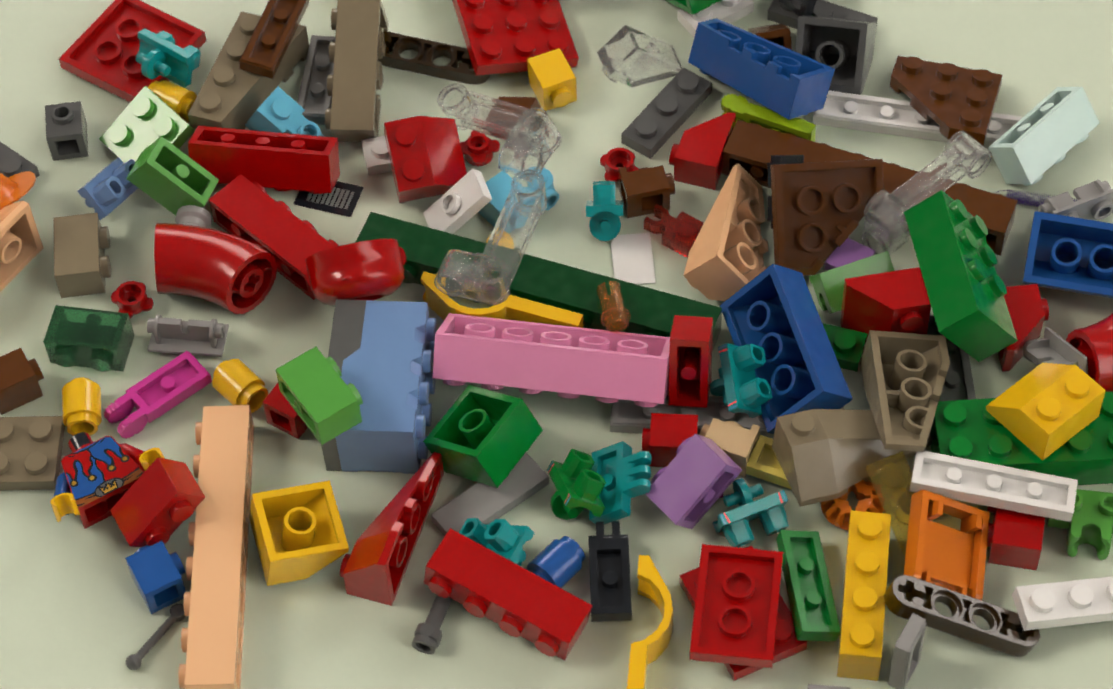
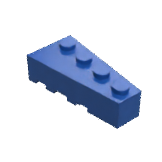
(761, 68)

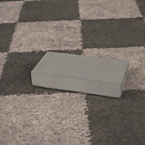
(907, 652)

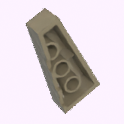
(356, 69)

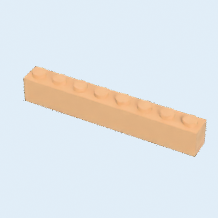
(220, 550)

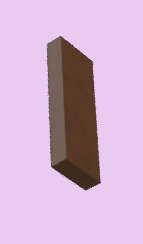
(272, 36)

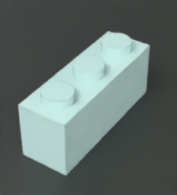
(1044, 136)

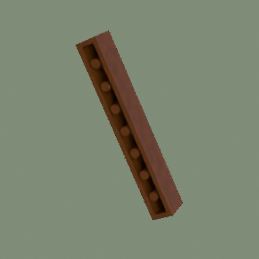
(753, 145)

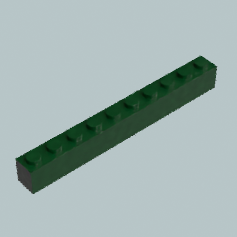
(543, 280)

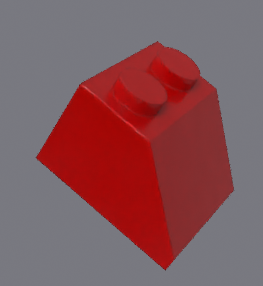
(424, 156)
(886, 302)

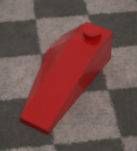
(388, 543)

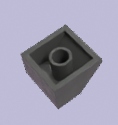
(841, 45)

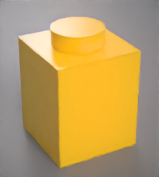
(552, 79)

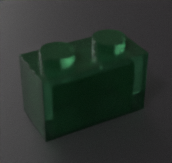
(89, 338)

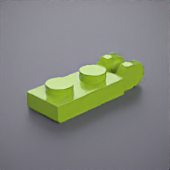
(766, 117)

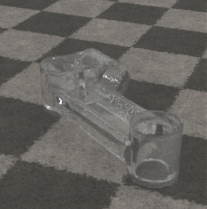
(527, 132)
(884, 215)
(489, 274)

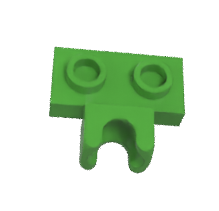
(1090, 522)

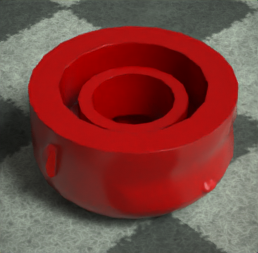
(356, 271)

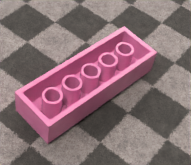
(552, 359)

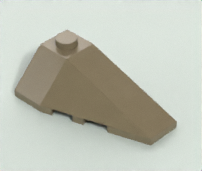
(903, 385)
(828, 451)

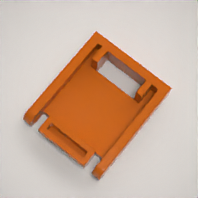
(944, 553)

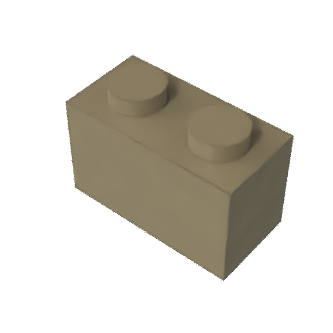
(80, 255)

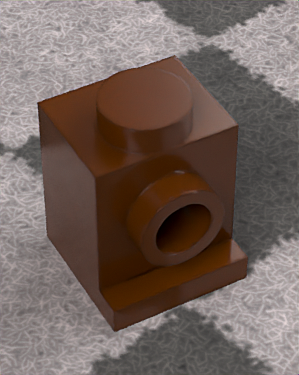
(645, 189)

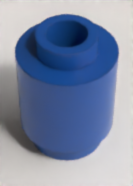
(558, 561)

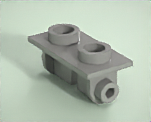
(1092, 202)
(195, 336)
(1053, 350)

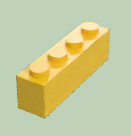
(864, 595)

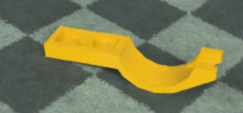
(511, 309)
(648, 650)

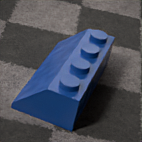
(1070, 255)
(800, 362)

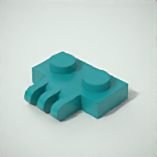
(625, 478)

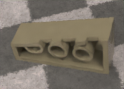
(233, 94)

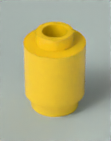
(175, 96)
(239, 384)
(81, 406)

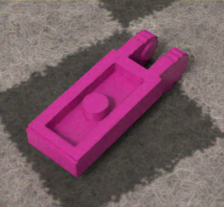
(157, 394)

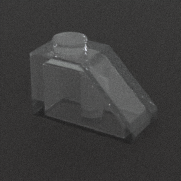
(638, 58)

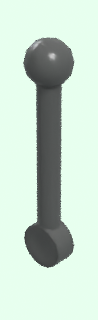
(134, 661)

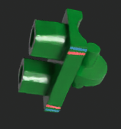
(576, 486)

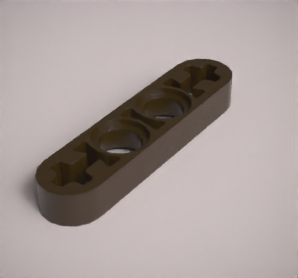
(427, 53)
(962, 610)

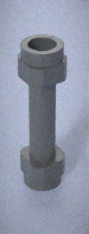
(428, 634)

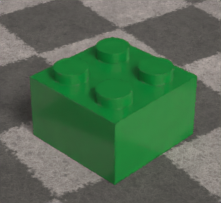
(484, 435)

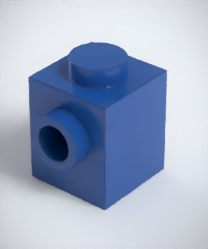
(157, 576)

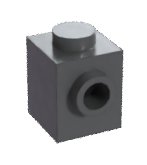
(66, 130)

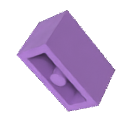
(692, 481)

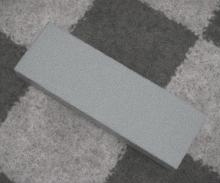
(313, 88)
(490, 502)

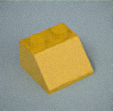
(1048, 406)
(296, 531)

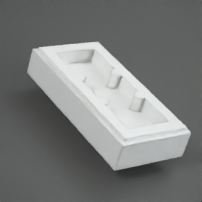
(459, 203)

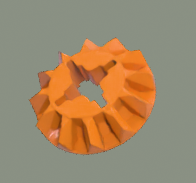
(838, 510)

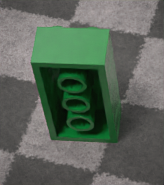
(960, 276)

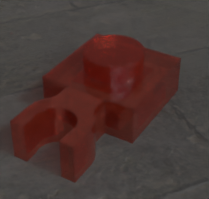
(676, 232)

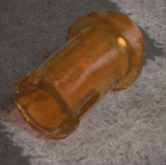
(614, 314)

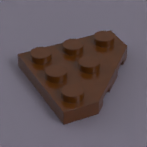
(949, 94)
(819, 208)

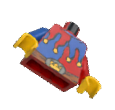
(97, 476)

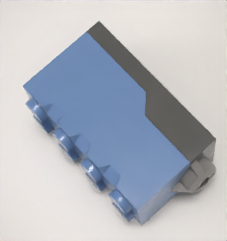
(389, 359)

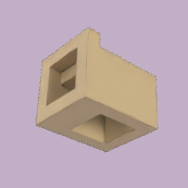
(733, 440)

